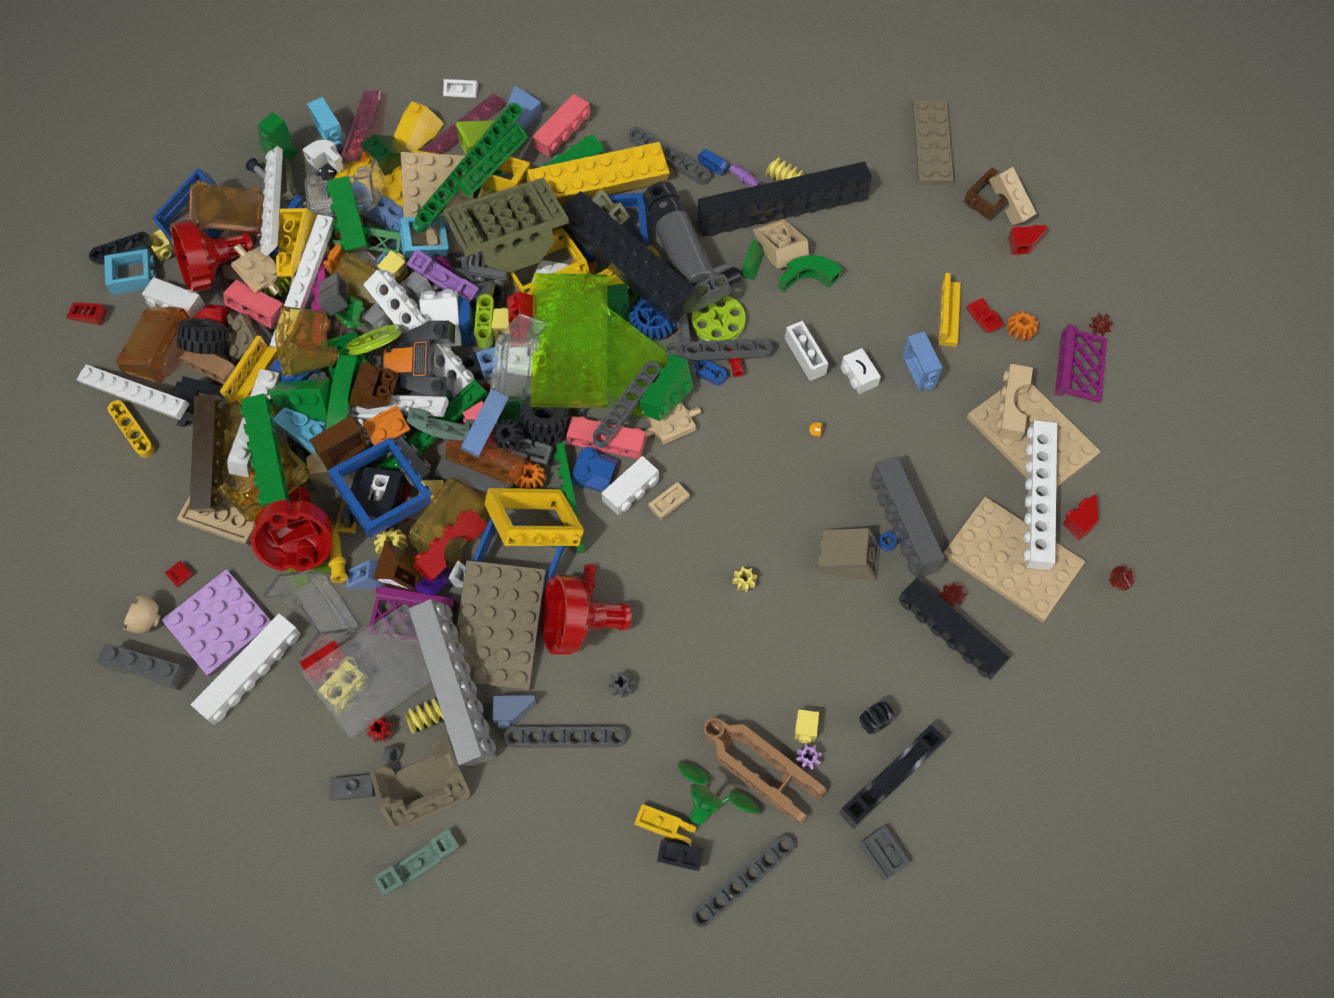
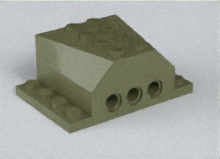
(508, 226)

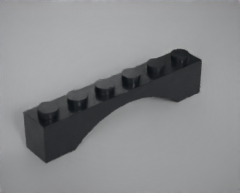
(892, 777)

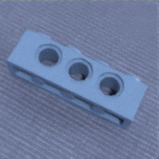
(385, 213)

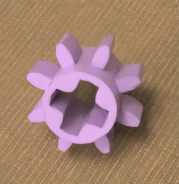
(805, 761)

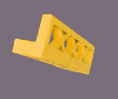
(949, 312)
(258, 360)

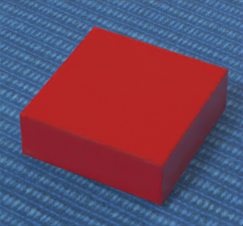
(179, 574)

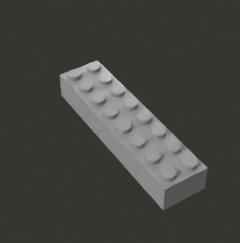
(453, 683)

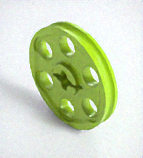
(715, 325)
(373, 339)

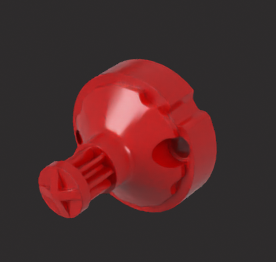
(200, 255)
(292, 533)
(571, 615)

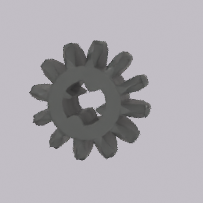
(475, 260)

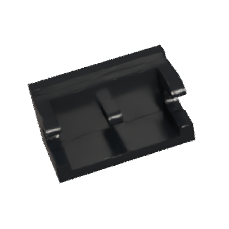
(680, 855)

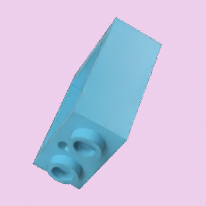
(326, 123)
(430, 251)
(129, 284)

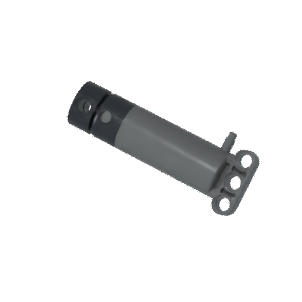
(683, 244)

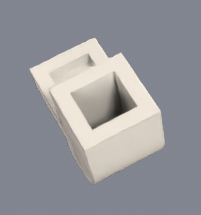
(321, 153)

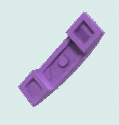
(440, 276)

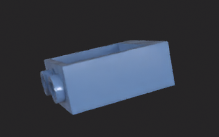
(921, 361)

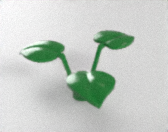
(707, 802)

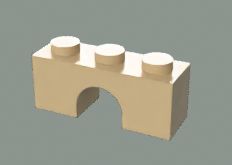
(1009, 185)

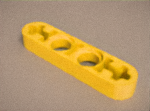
(130, 429)

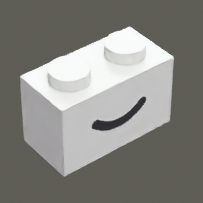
(860, 371)

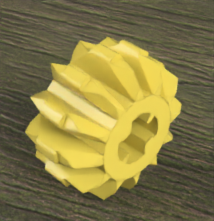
(392, 536)

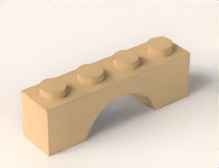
(1012, 421)

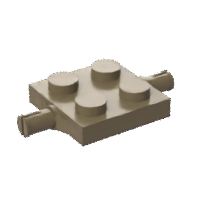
(238, 336)

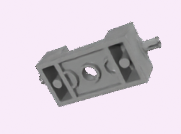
(414, 285)

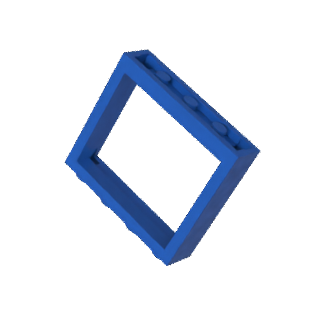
(627, 200)
(179, 201)
(397, 514)
(486, 541)

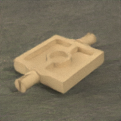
(256, 269)
(674, 425)

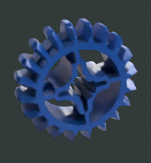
(656, 324)

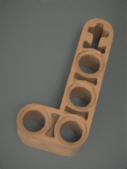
(209, 365)

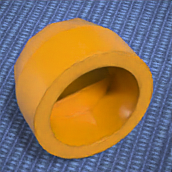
(816, 429)

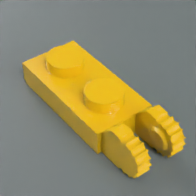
(662, 824)

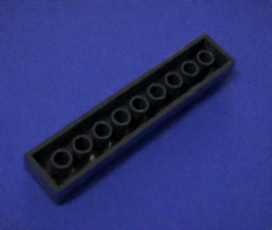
(783, 198)
(628, 258)

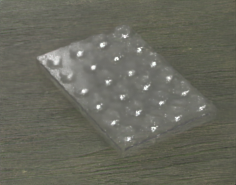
(371, 673)

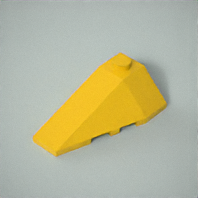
(417, 126)
(293, 235)

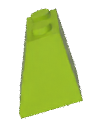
(470, 132)

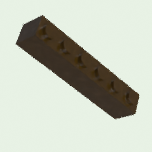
(207, 453)

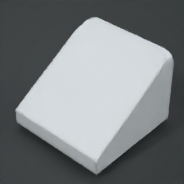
(457, 575)

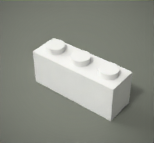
(164, 294)
(806, 350)
(630, 486)

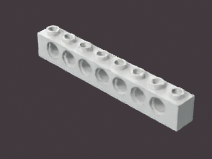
(400, 315)
(1034, 557)

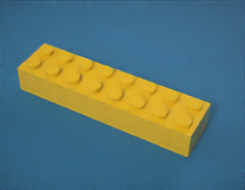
(608, 171)

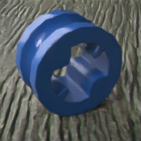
(893, 541)

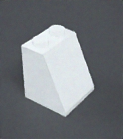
(442, 307)

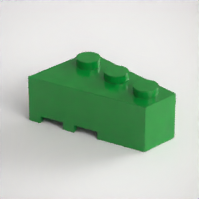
(668, 390)

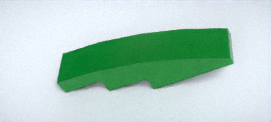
(341, 389)

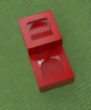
(984, 317)

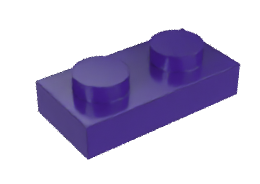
(431, 588)

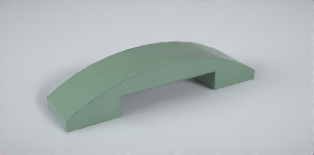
(436, 427)
(417, 864)

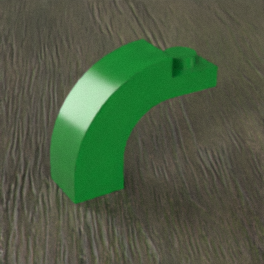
(813, 267)

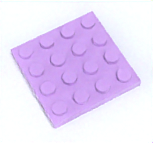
(217, 623)

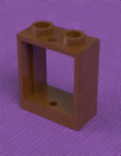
(981, 205)
(340, 442)

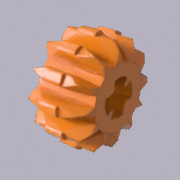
(1022, 325)
(536, 480)

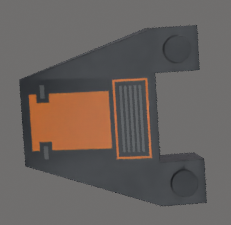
(414, 358)

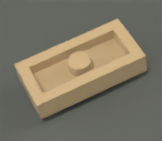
(669, 501)

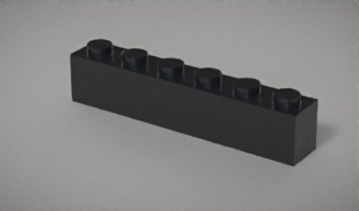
(953, 628)

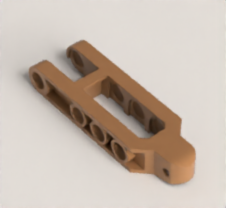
(723, 735)

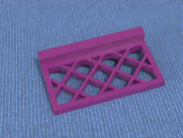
(1066, 358)
(404, 597)

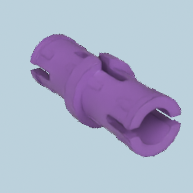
(744, 175)

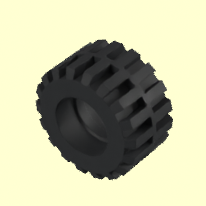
(201, 335)
(543, 429)

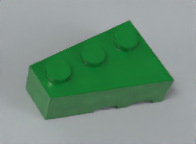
(274, 133)
(303, 396)

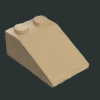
(781, 242)

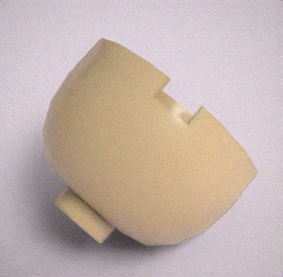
(142, 615)

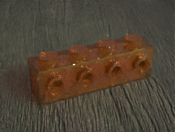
(490, 462)

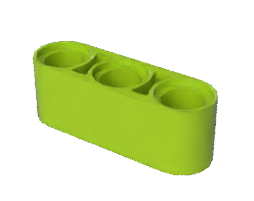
(484, 313)

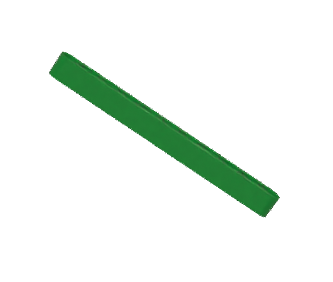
(449, 188)

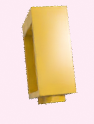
(512, 166)

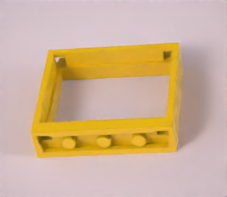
(579, 267)
(512, 498)

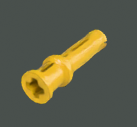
(336, 561)

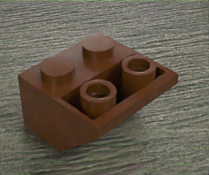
(373, 387)
(396, 569)

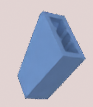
(530, 107)

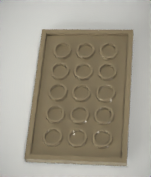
(500, 622)

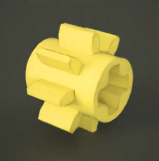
(747, 574)

